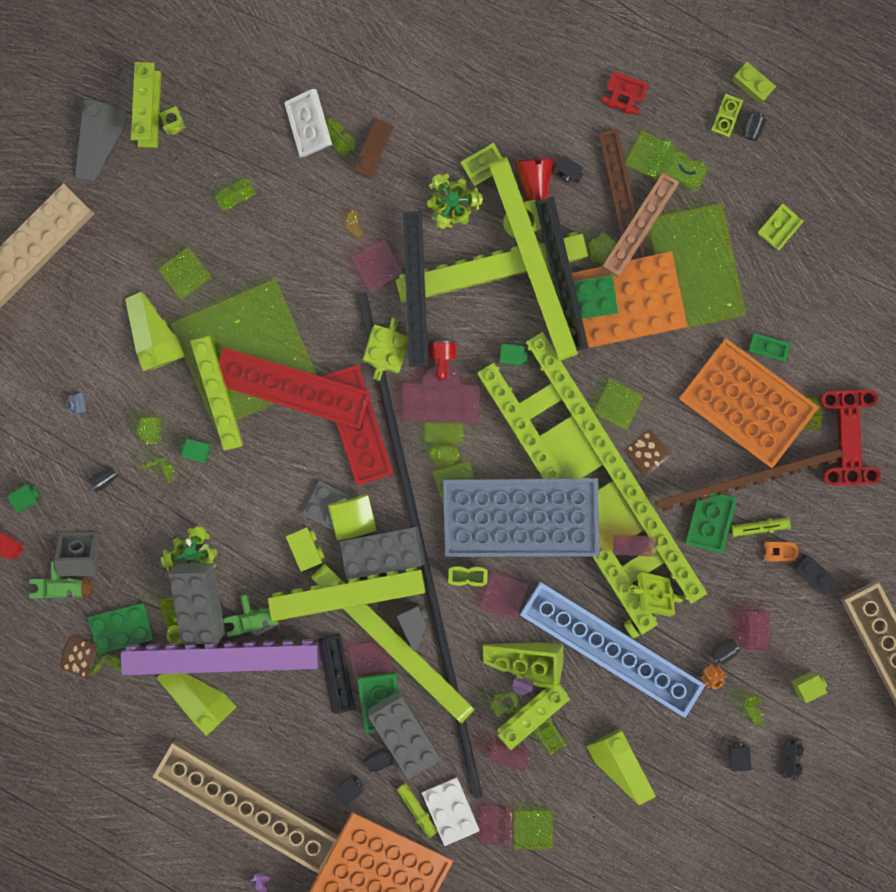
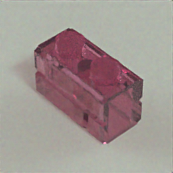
(635, 545)
(756, 629)
(515, 758)

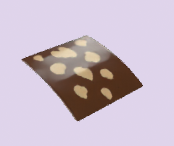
(647, 452)
(78, 656)

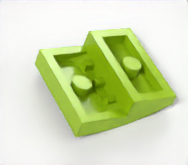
(352, 517)

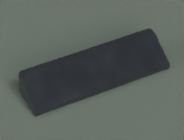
(336, 674)

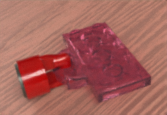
(440, 394)

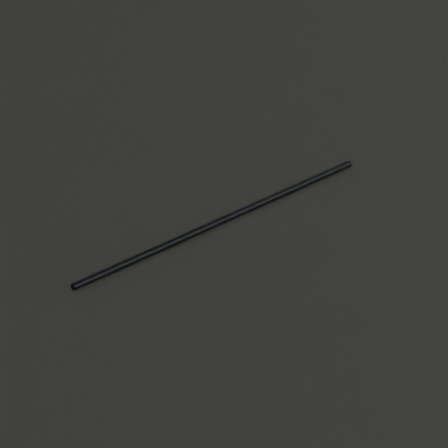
(426, 570)

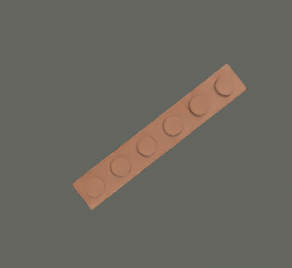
(640, 225)

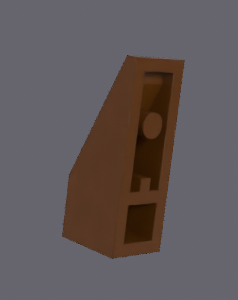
(373, 149)

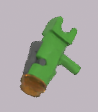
(61, 589)
(251, 621)

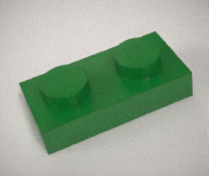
(769, 347)

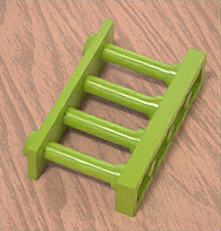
(146, 105)
(532, 715)

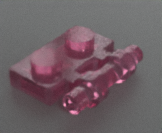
(490, 825)

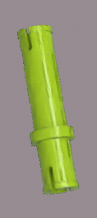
(760, 527)
(418, 812)

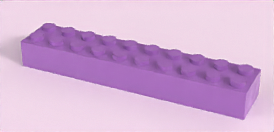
(220, 658)

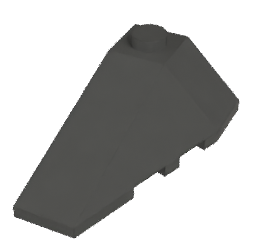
(98, 133)

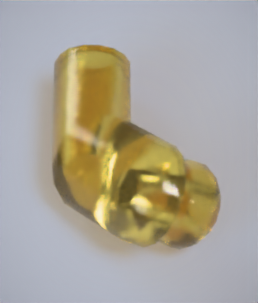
(352, 223)

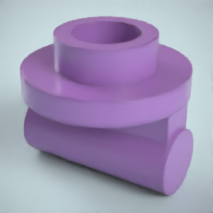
(522, 686)
(259, 880)

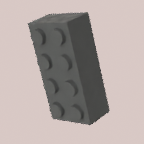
(382, 553)
(197, 603)
(403, 734)

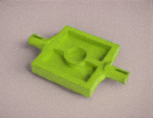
(385, 349)
(656, 594)

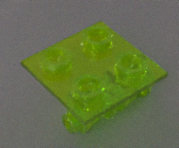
(650, 155)

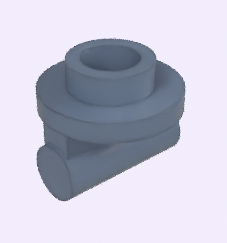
(76, 403)

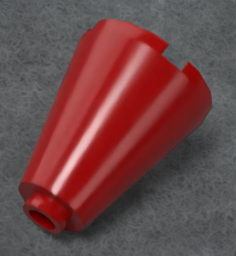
(535, 177)

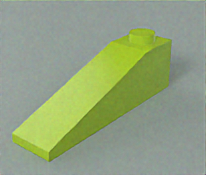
(151, 335)
(532, 661)
(201, 702)
(618, 761)

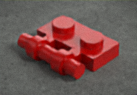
(626, 87)

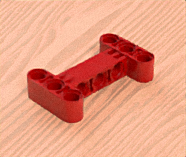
(849, 437)

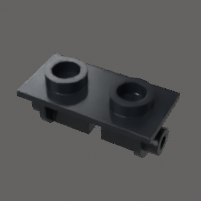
(792, 766)

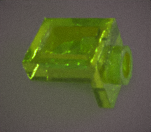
(754, 713)

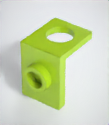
(174, 127)

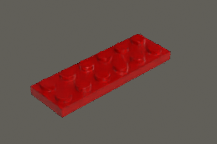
(363, 445)

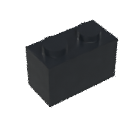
(814, 574)

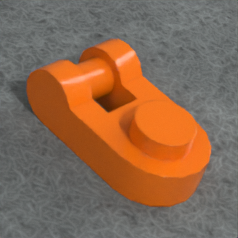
(787, 551)

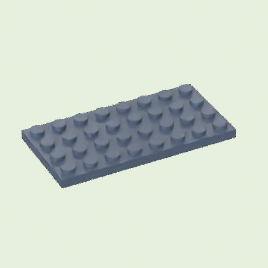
(521, 517)

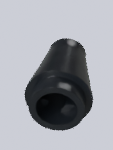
(102, 479)

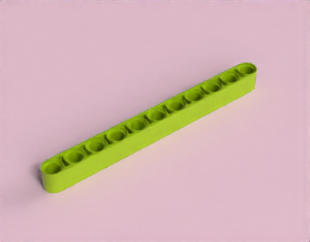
(533, 258)
(401, 651)

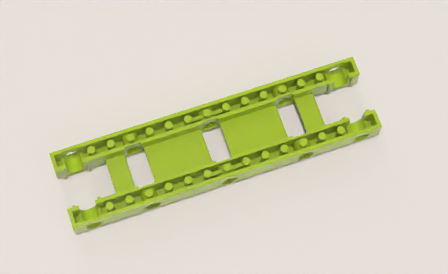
(578, 449)

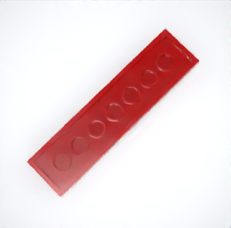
(293, 388)

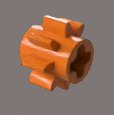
(713, 677)

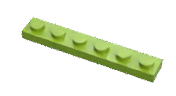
(216, 392)

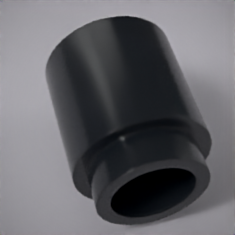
(754, 126)
(725, 651)
(379, 760)

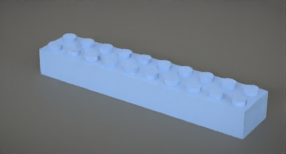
(612, 649)

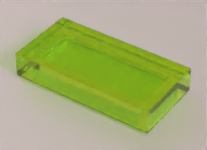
(444, 432)

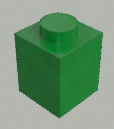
(512, 355)
(195, 450)
(24, 498)

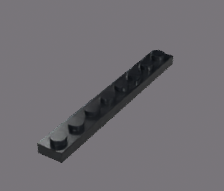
(561, 269)
(415, 289)

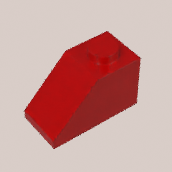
(10, 545)

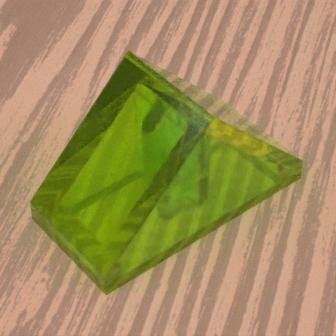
(550, 737)

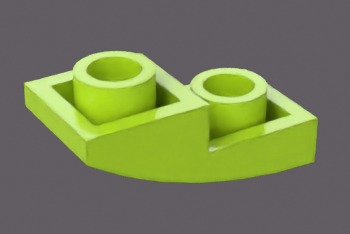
(727, 115)

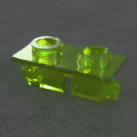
(342, 143)
(228, 198)

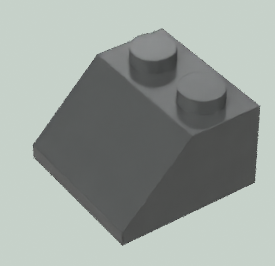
(77, 554)
(413, 623)

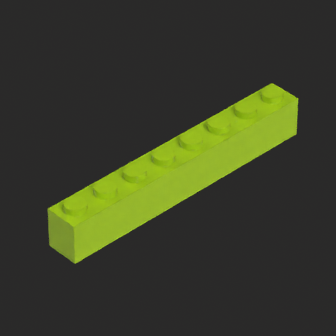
(346, 595)

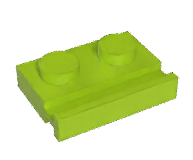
(478, 166)
(780, 227)

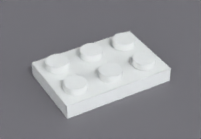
(308, 123)
(450, 811)

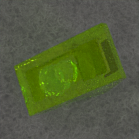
(168, 612)

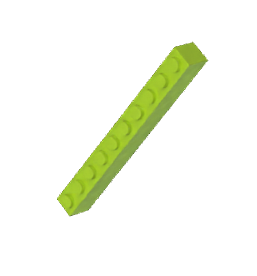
(487, 269)

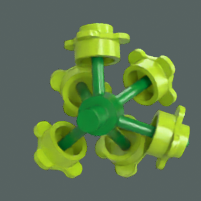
(457, 191)
(183, 550)

